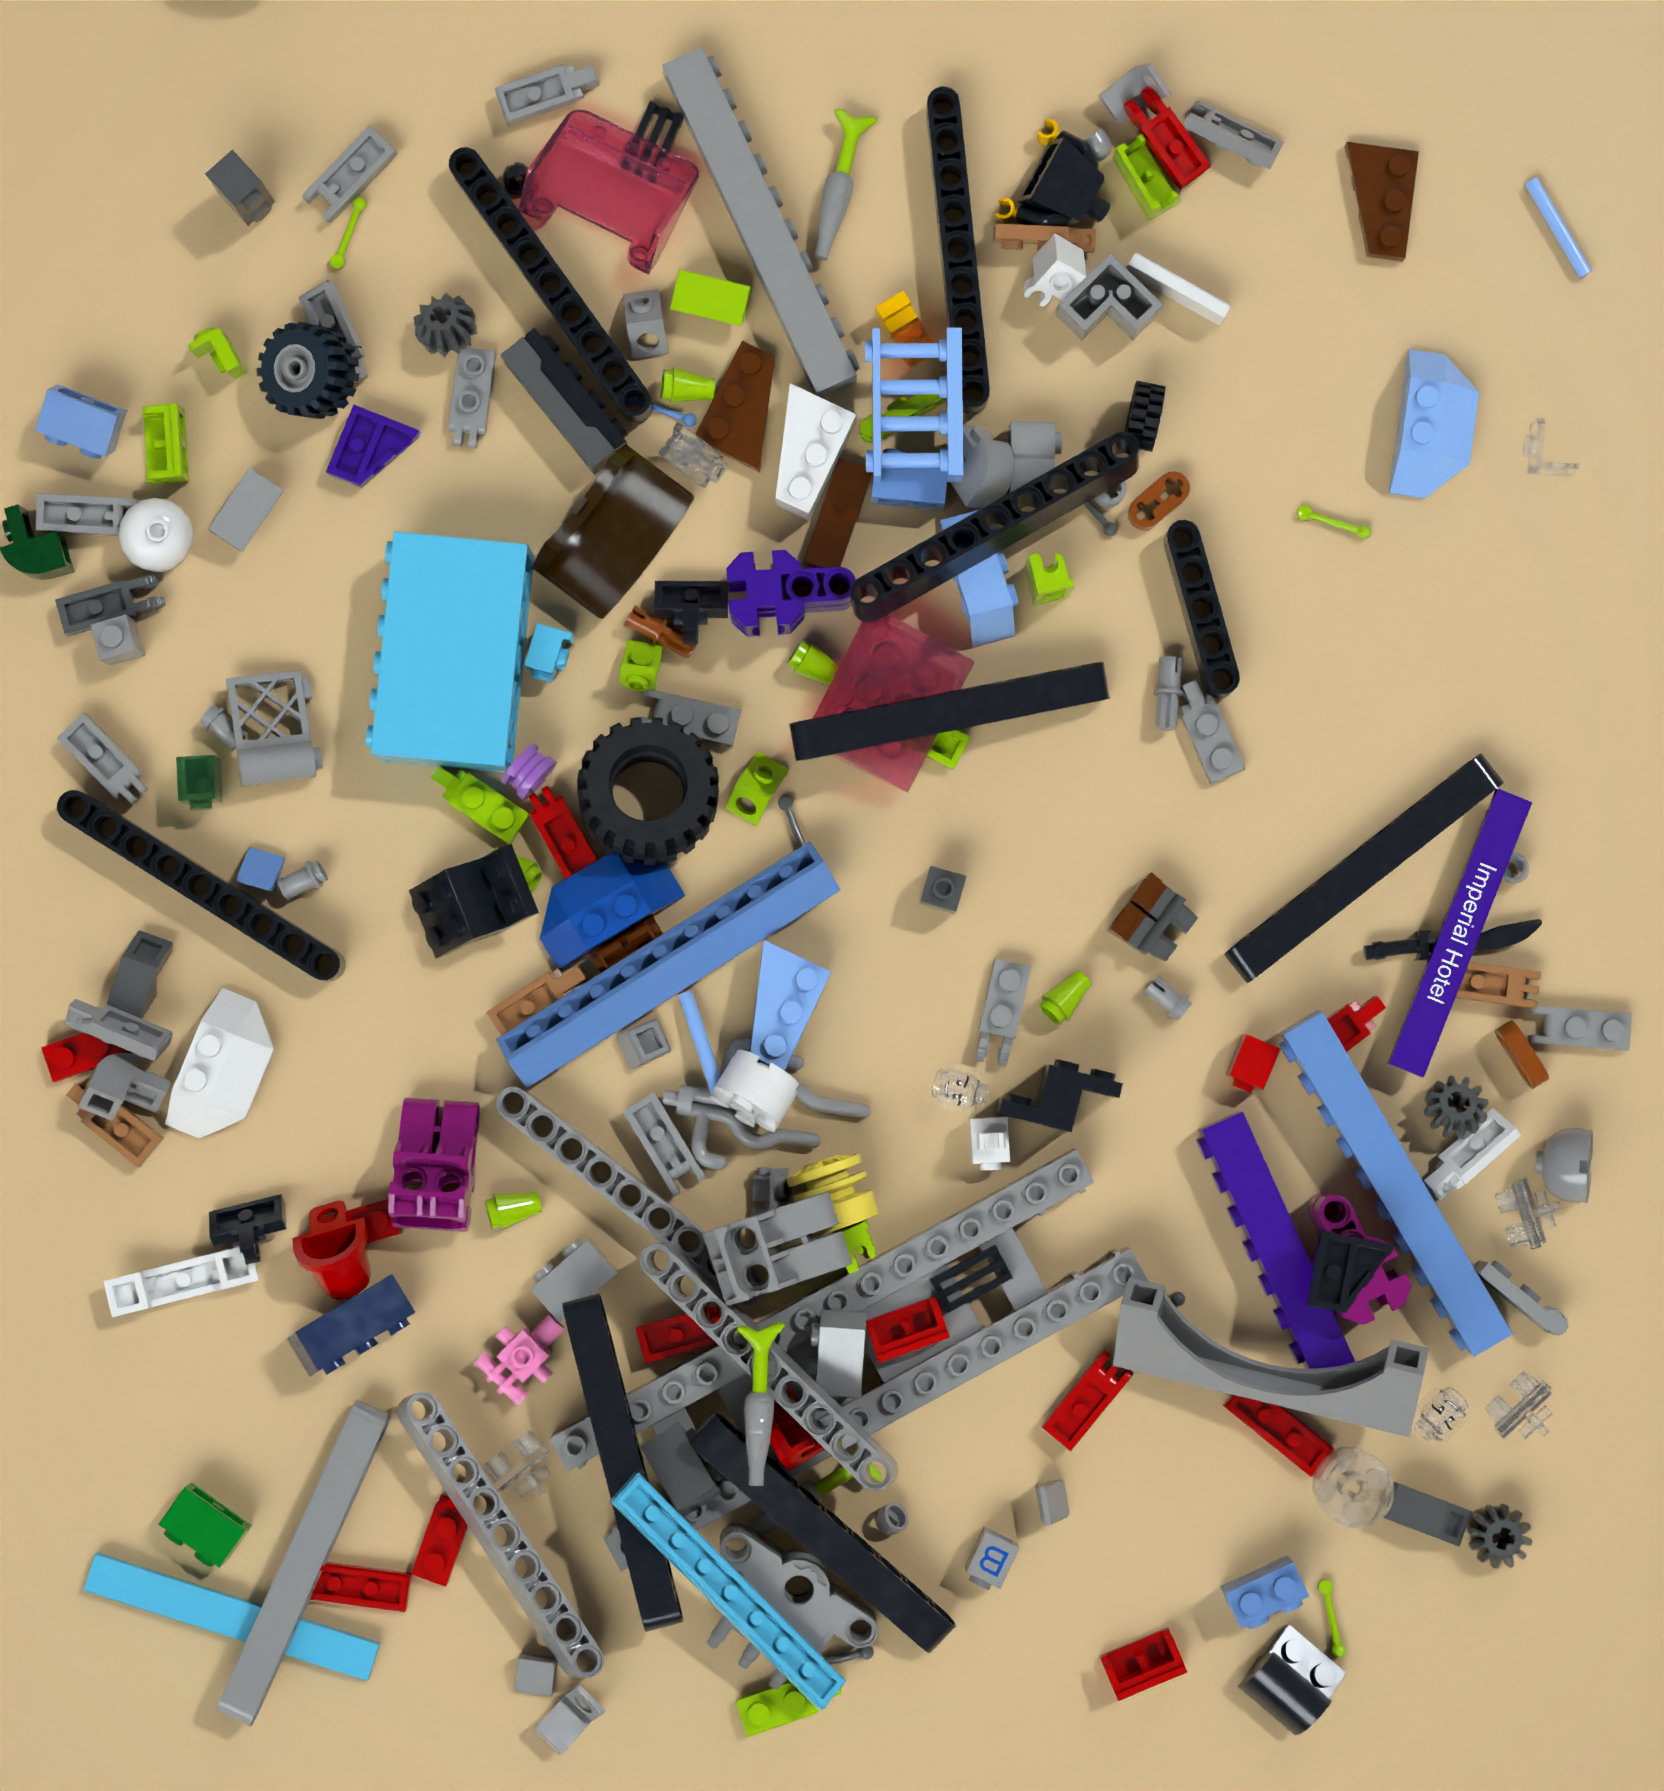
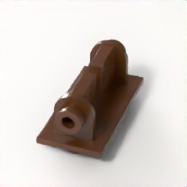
(625, 944)

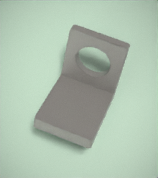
(1130, 88)
(644, 316)
(568, 1719)

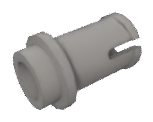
(220, 725)
(303, 879)
(1168, 998)

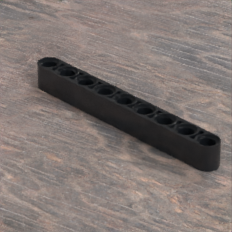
(960, 233)
(543, 269)
(988, 542)
(948, 711)
(1364, 868)
(184, 880)
(619, 1454)
(825, 1535)

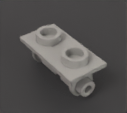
(772, 1187)

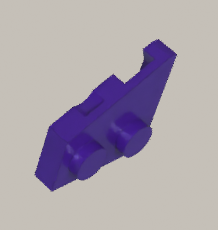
(368, 446)

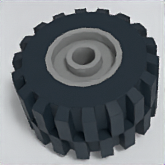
(308, 370)

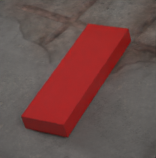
(1282, 1431)
(363, 1586)

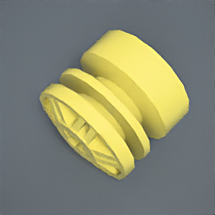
(833, 1176)

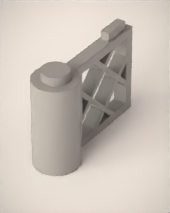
(276, 757)

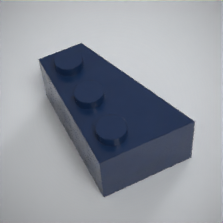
(352, 1326)

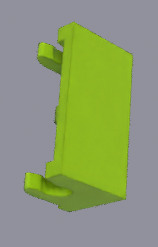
(1145, 177)
(711, 297)
(165, 444)
(1050, 583)
(856, 1237)

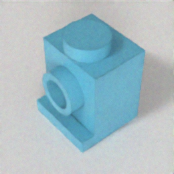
(548, 652)

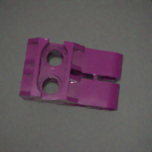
(451, 1164)
(1385, 1287)

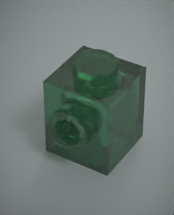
(199, 781)

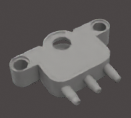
(813, 1614)

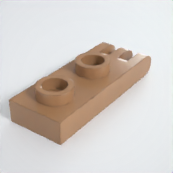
(1498, 985)

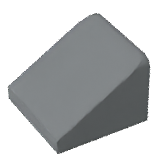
(643, 1043)
(1052, 1501)
(535, 1674)

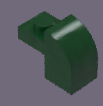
(34, 556)

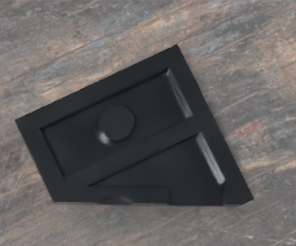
(1342, 1269)

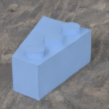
(986, 595)
(784, 1003)

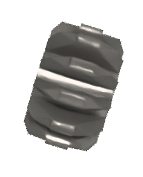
(445, 325)
(1464, 1098)
(1504, 1548)

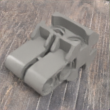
(785, 1266)

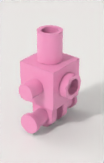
(522, 1356)

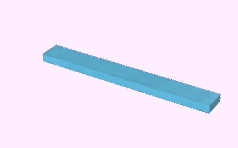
(728, 1591)
(225, 1614)

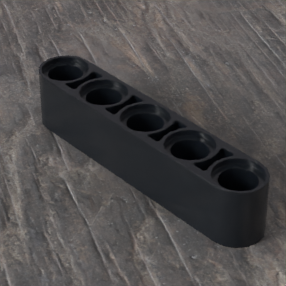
(1203, 591)

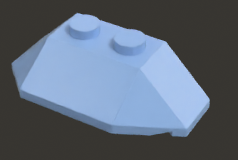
(1433, 425)

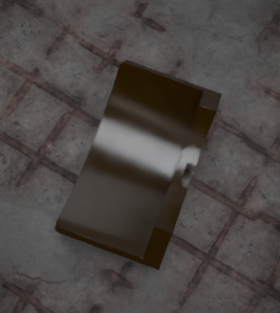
(615, 533)

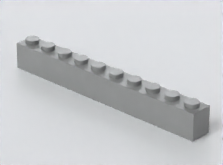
(760, 223)

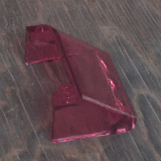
(609, 181)

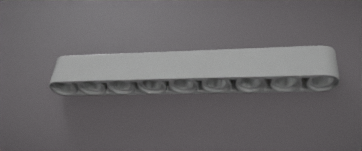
(612, 1188)
(786, 1368)
(516, 1544)
(302, 1563)

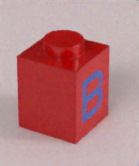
(1252, 1063)

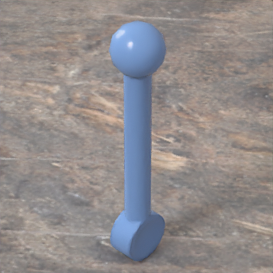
(688, 419)

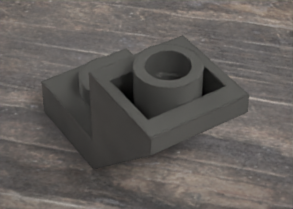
(137, 974)
(1428, 1514)

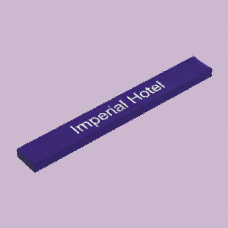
(1459, 933)

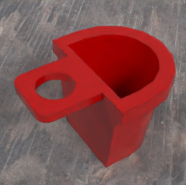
(335, 1252)

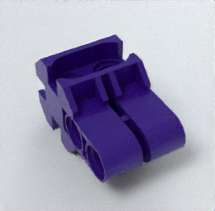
(772, 592)

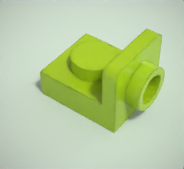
(224, 354)
(640, 666)

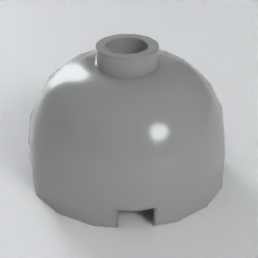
(1567, 1164)

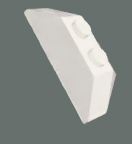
(221, 1067)

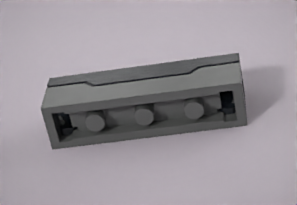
(564, 400)

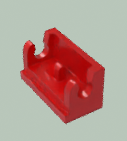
(907, 1329)
(790, 1439)
(1143, 1664)

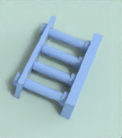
(948, 422)

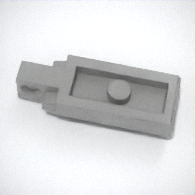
(544, 92)
(326, 308)
(1209, 734)
(119, 1028)

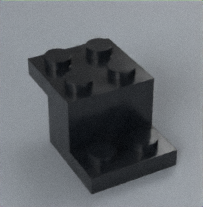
(473, 901)
(1059, 1095)

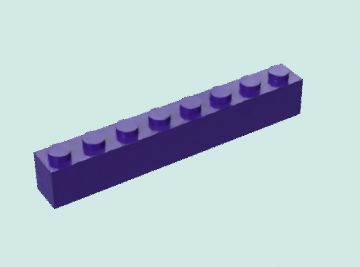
(1272, 1241)

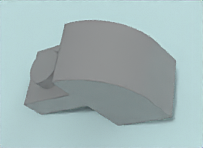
(986, 468)
(118, 1080)

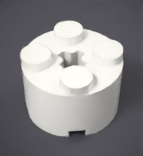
(755, 1090)

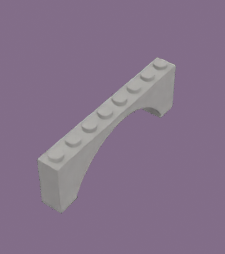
(1369, 1393)

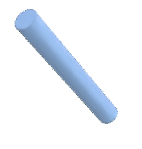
(1558, 227)
(700, 1038)

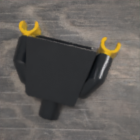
(1061, 185)

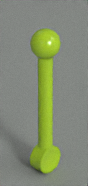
(337, 260)
(1305, 512)
(1326, 1587)

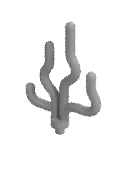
(698, 1104)

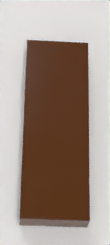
(838, 515)

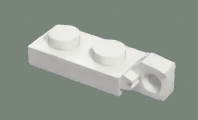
(1471, 1155)

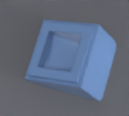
(261, 869)

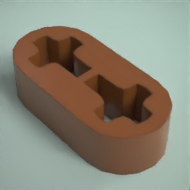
(1153, 494)
(1521, 1054)

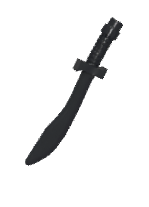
(1491, 939)

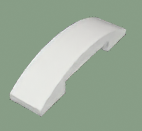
(178, 1281)

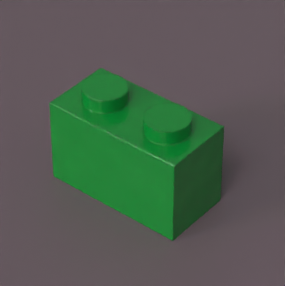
(204, 1526)

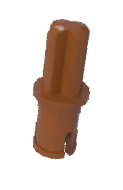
(658, 631)

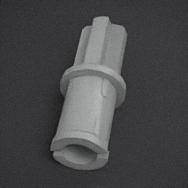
(1168, 692)

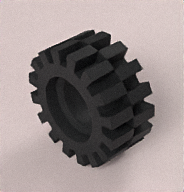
(1145, 413)

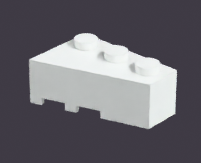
(810, 449)

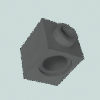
(943, 889)

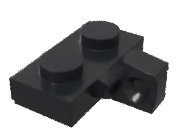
(691, 604)
(248, 1225)

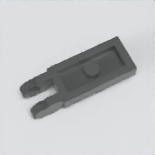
(106, 602)

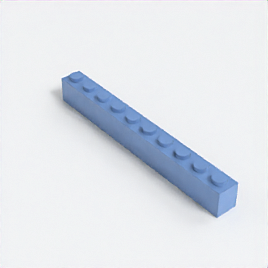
(668, 964)
(1395, 1183)

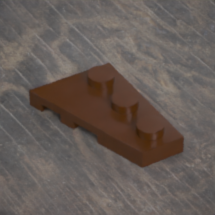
(1384, 196)
(740, 407)

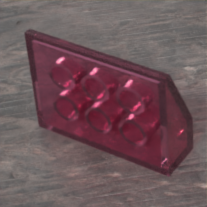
(885, 666)

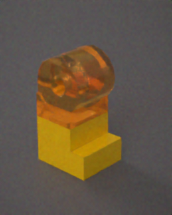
(901, 323)

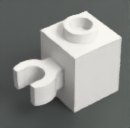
(1057, 270)
(989, 1142)

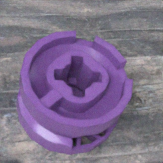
(528, 771)

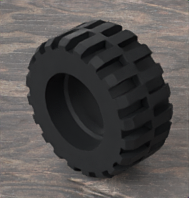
(659, 745)

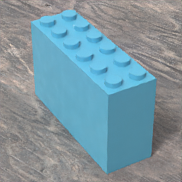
(450, 652)

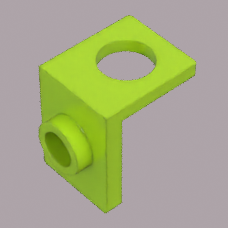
(758, 784)

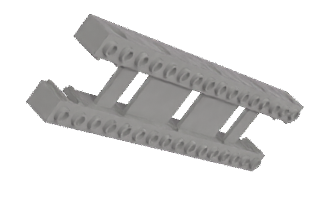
(879, 1287)

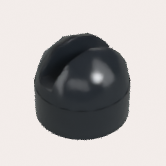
(511, 184)

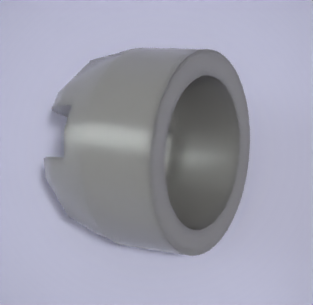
(1100, 145)
(1523, 867)
(892, 1518)

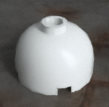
(155, 534)

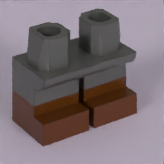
(1161, 905)

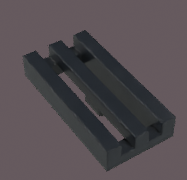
(664, 114)
(998, 1264)

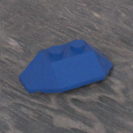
(603, 904)

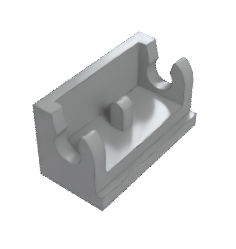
(245, 510)

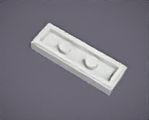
(1178, 289)

